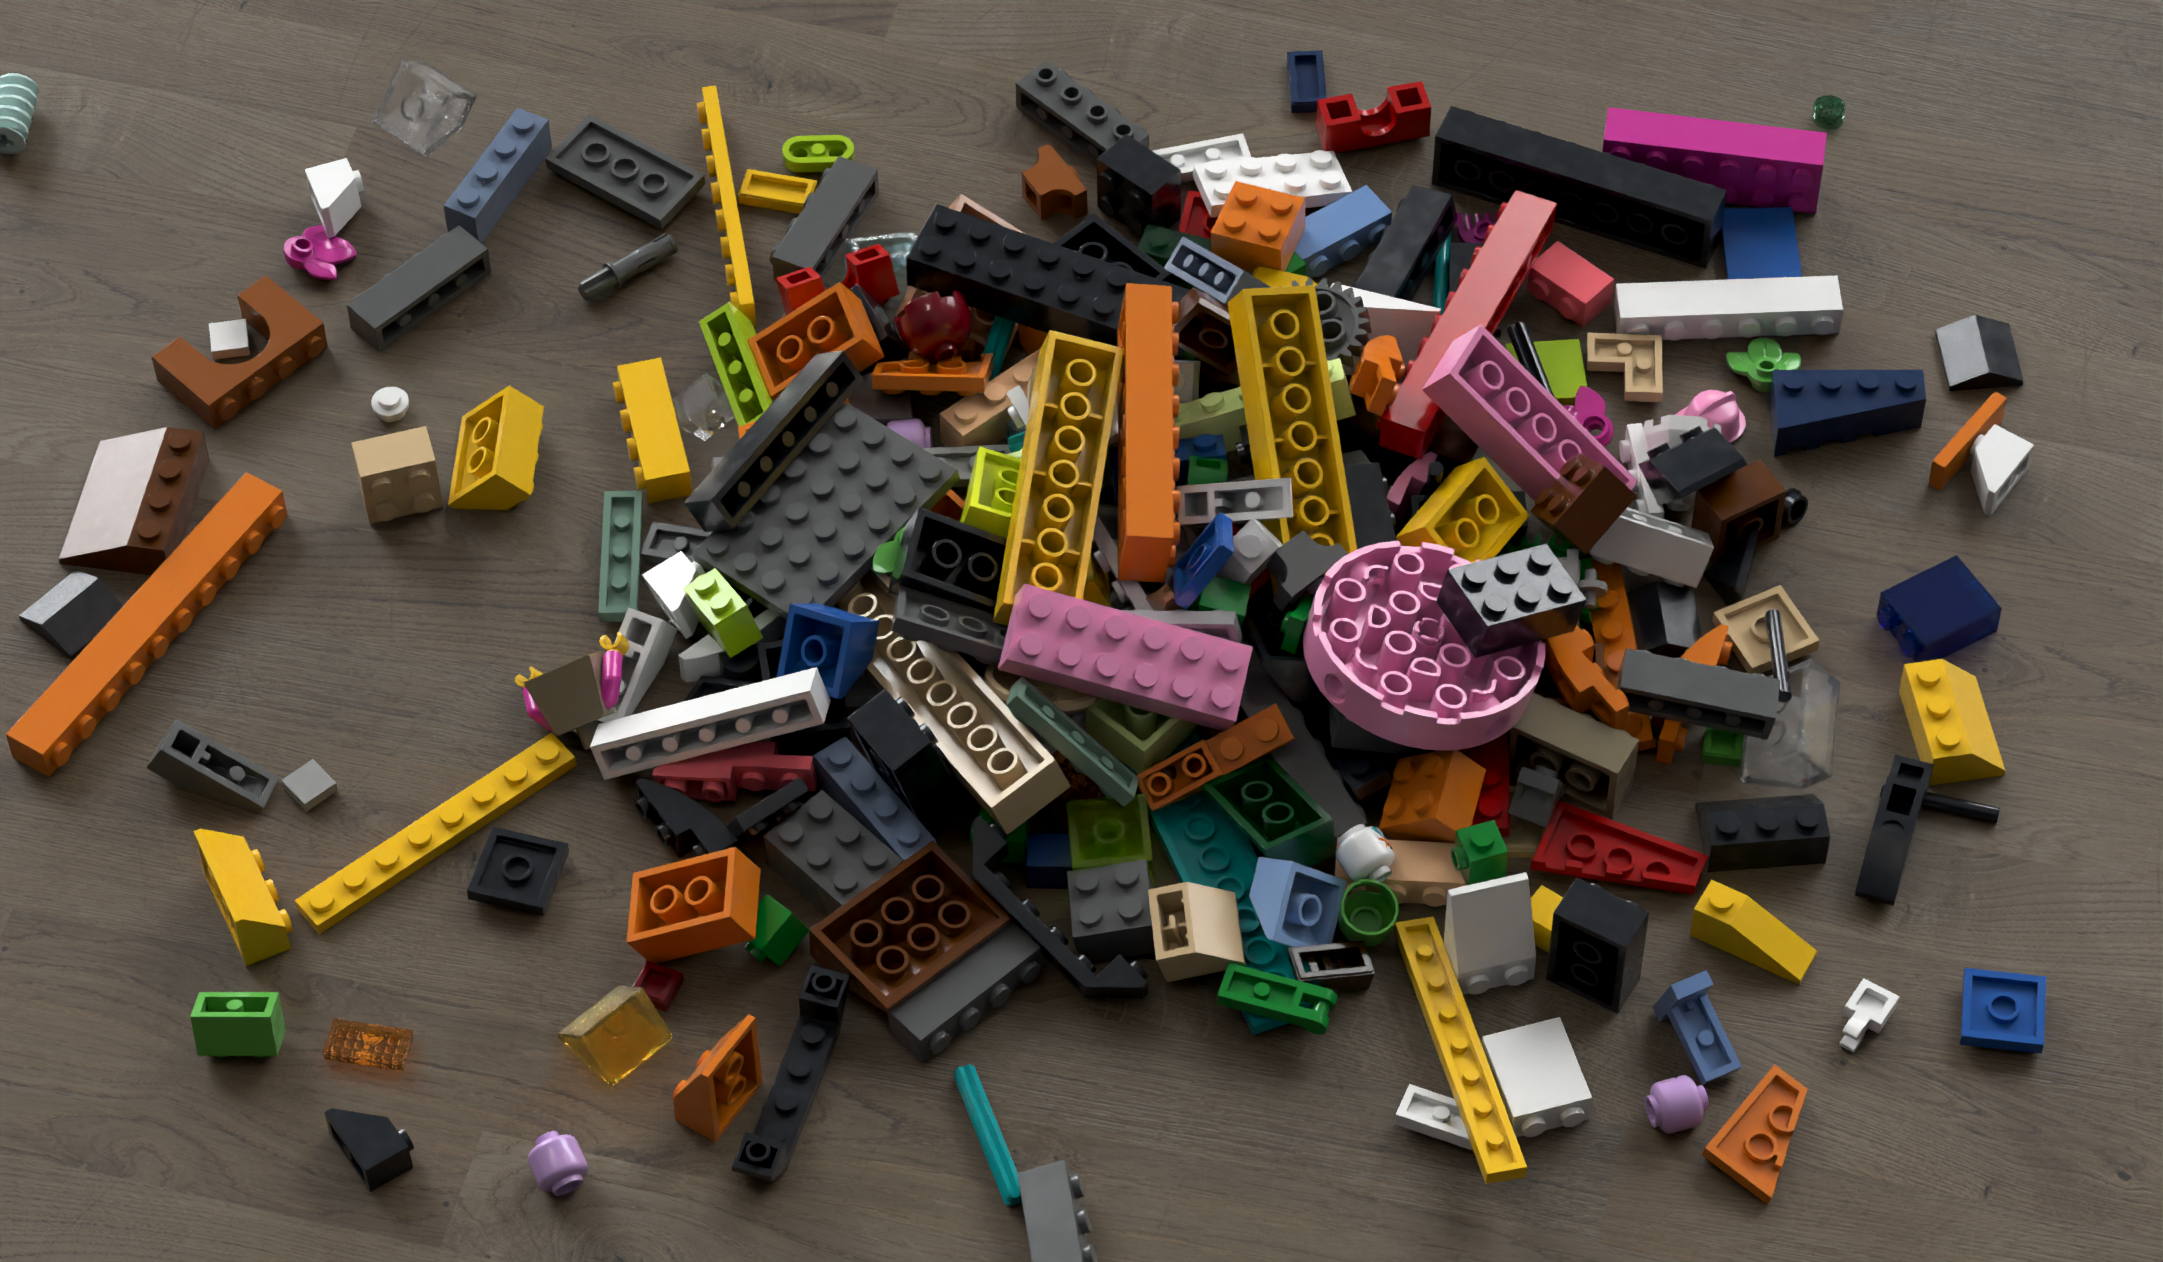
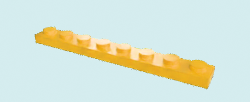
(724, 194)
(435, 833)
(1460, 1050)

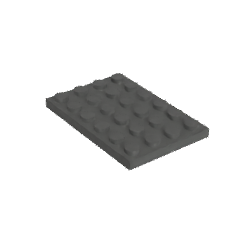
(827, 514)

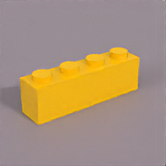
(653, 429)

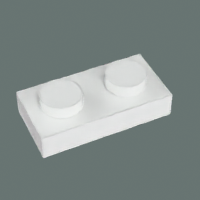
(1432, 1116)

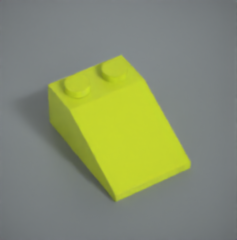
(991, 492)

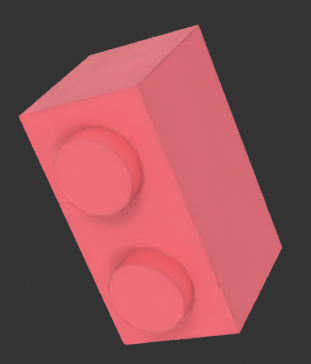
(1570, 284)

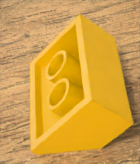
(497, 452)
(1467, 513)
(1949, 722)
(243, 895)

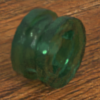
(1826, 120)

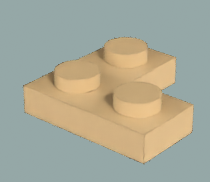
(1634, 355)

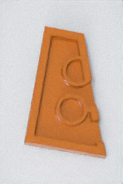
(947, 375)
(1758, 1134)

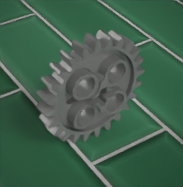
(1343, 321)

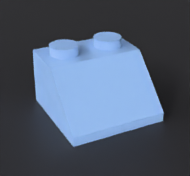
(1296, 902)

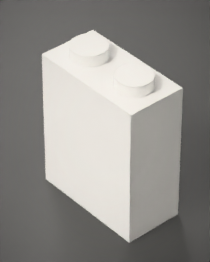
(1538, 1077)

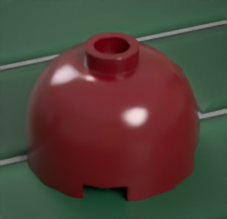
(935, 325)

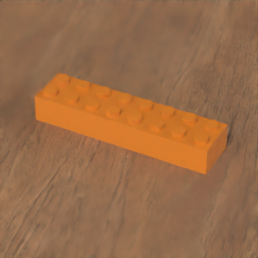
(1147, 434)

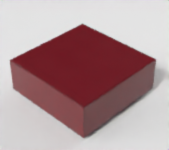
(659, 984)

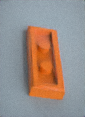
(1957, 451)

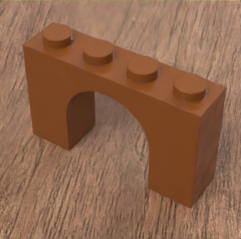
(223, 389)

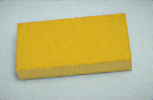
(775, 191)

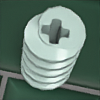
(16, 111)

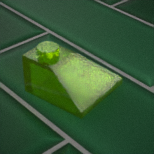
(1108, 833)

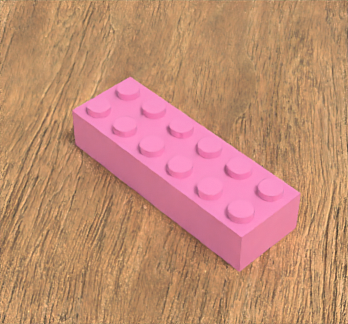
(1511, 414)
(1125, 658)

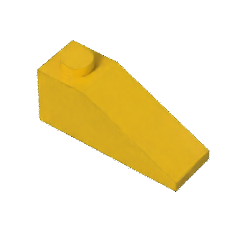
(1750, 932)

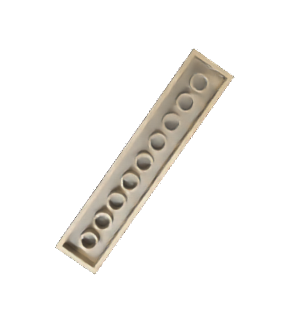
(973, 727)

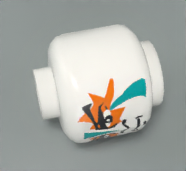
(1365, 853)

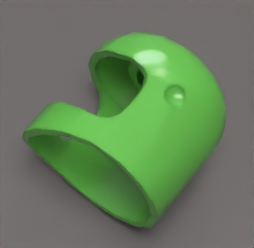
(1368, 914)

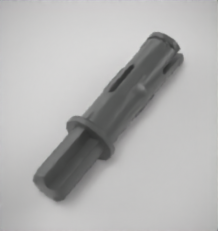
(625, 268)

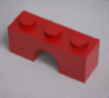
(1399, 118)
(866, 267)

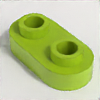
(815, 152)

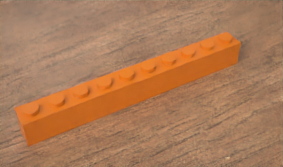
(146, 625)

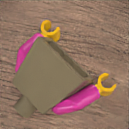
(577, 691)

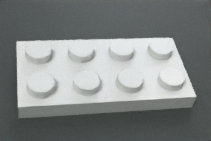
(1307, 175)

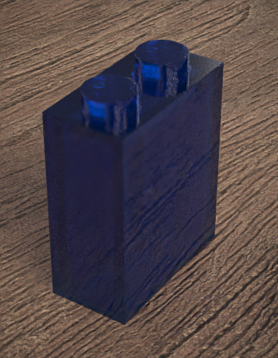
(1938, 611)

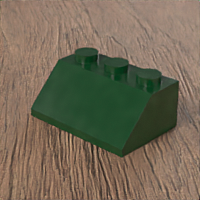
(1274, 812)

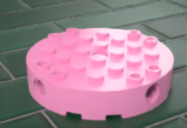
(1399, 663)

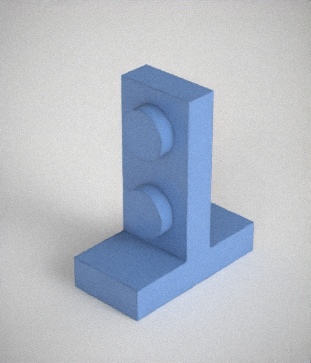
(1698, 1027)

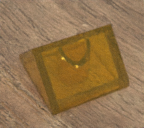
(617, 1033)

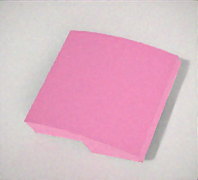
(1407, 484)

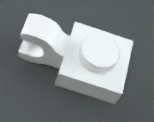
(1867, 1008)

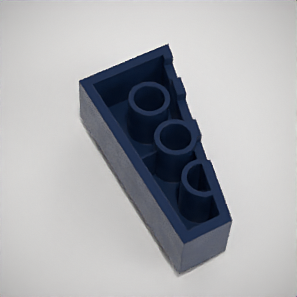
(1842, 404)

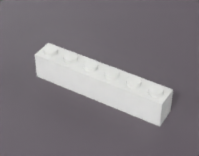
(1730, 307)
(710, 723)

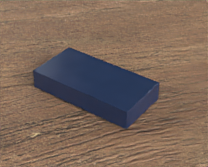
(1305, 80)

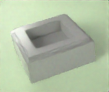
(309, 785)

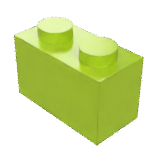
(722, 612)

